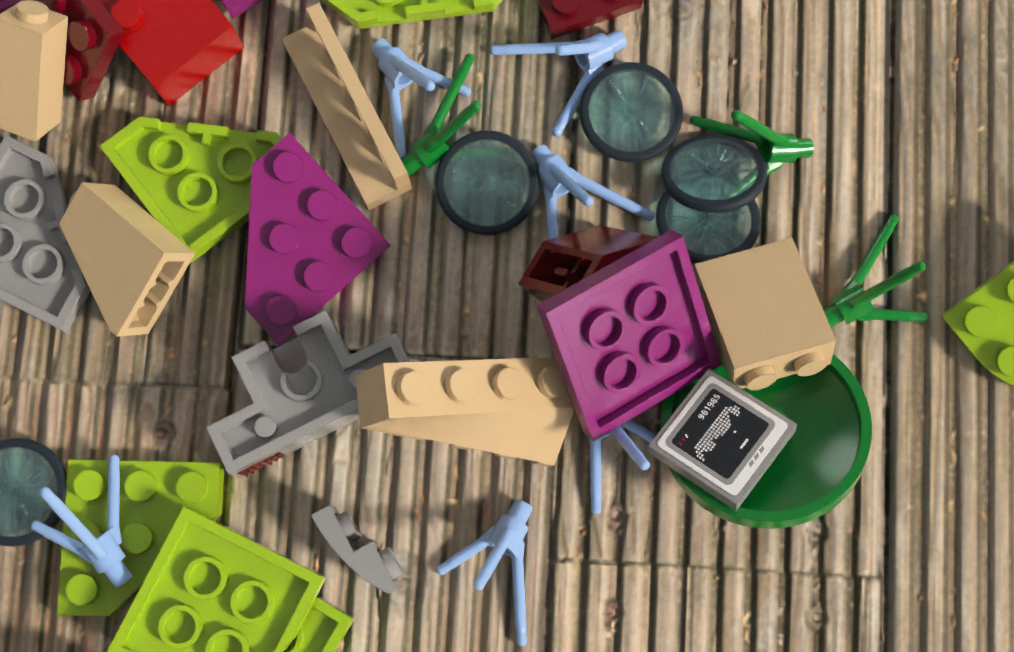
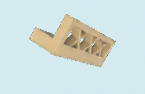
(346, 110)

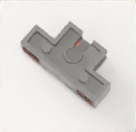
(296, 394)

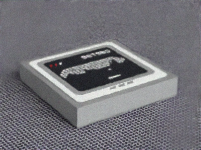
(722, 439)

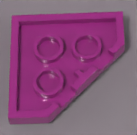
(301, 239)

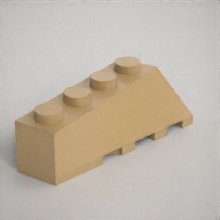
(481, 405)

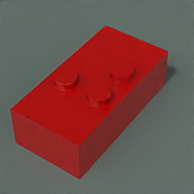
(174, 41)

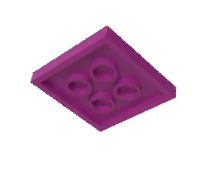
(630, 334)

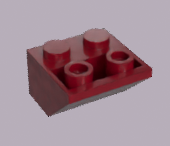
(575, 256)

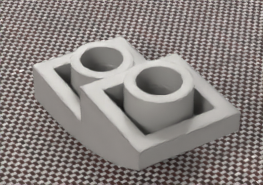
(369, 562)

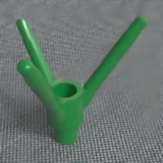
(435, 142)
(773, 146)
(855, 302)

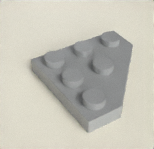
(35, 257)

